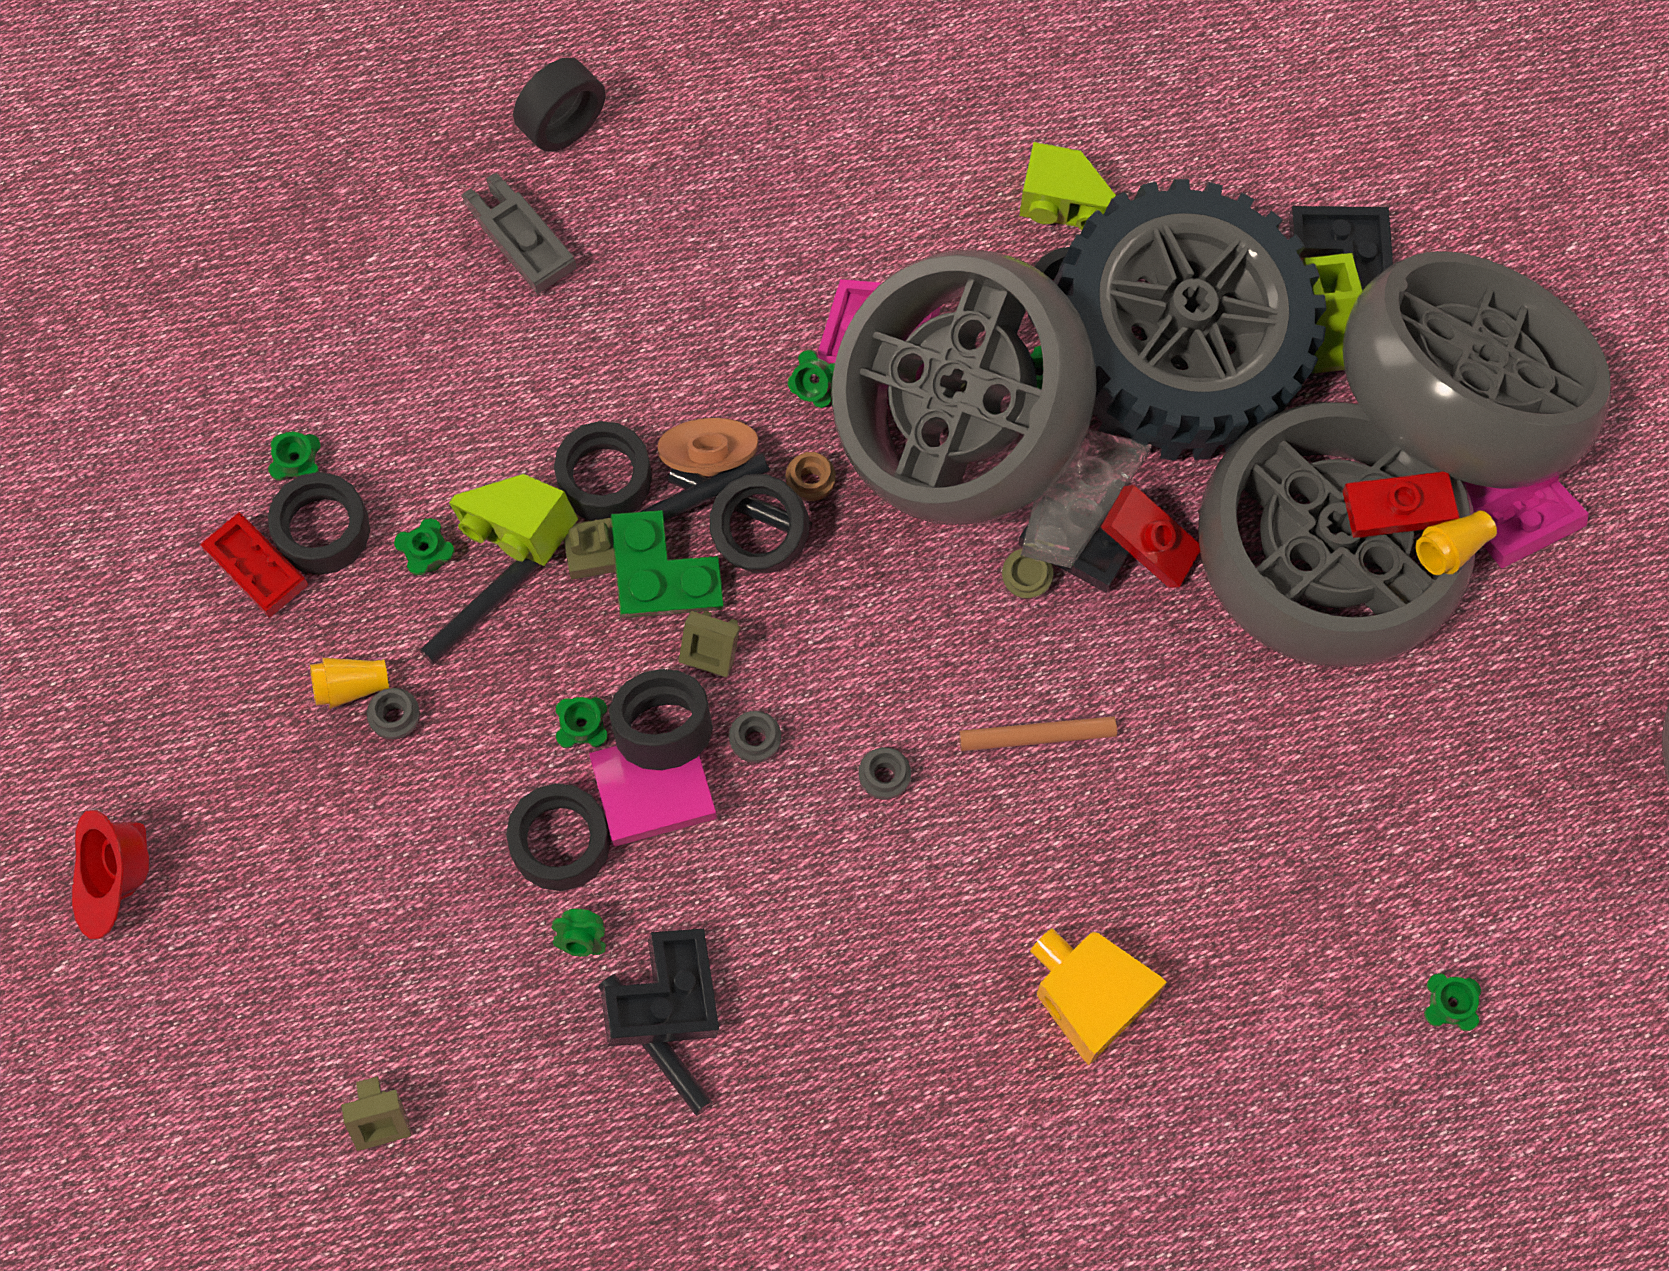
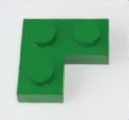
(649, 581)

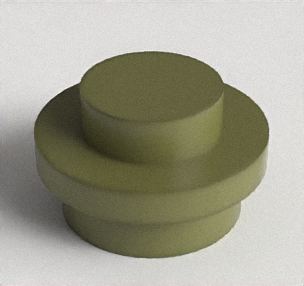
(1026, 576)

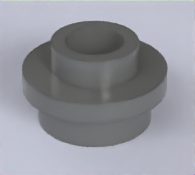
(393, 699)
(755, 722)
(884, 758)

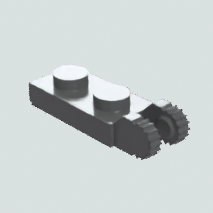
(521, 235)

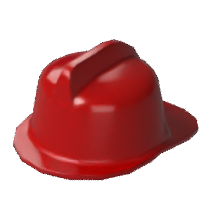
(108, 868)

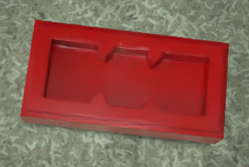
(1399, 504)
(1151, 536)
(254, 564)

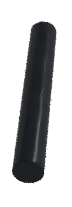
(708, 488)
(749, 506)
(477, 609)
(672, 1067)

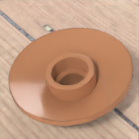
(708, 445)

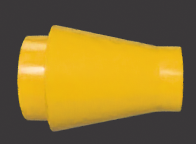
(1452, 543)
(346, 680)

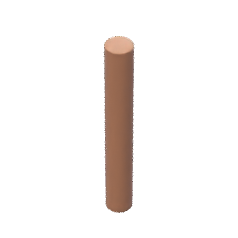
(1037, 733)

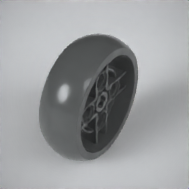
(883, 354)
(1476, 370)
(1267, 598)

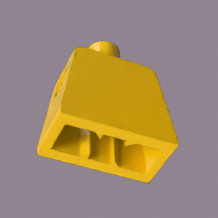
(1093, 989)

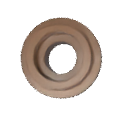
(811, 464)

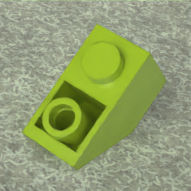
(1062, 187)
(1341, 289)
(517, 515)

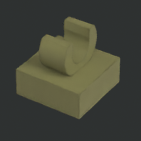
(590, 549)
(709, 643)
(376, 1116)

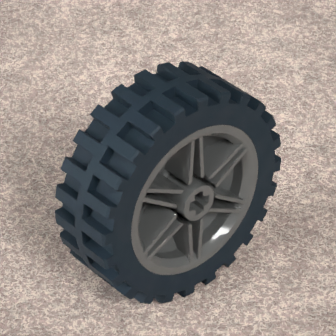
(1186, 322)

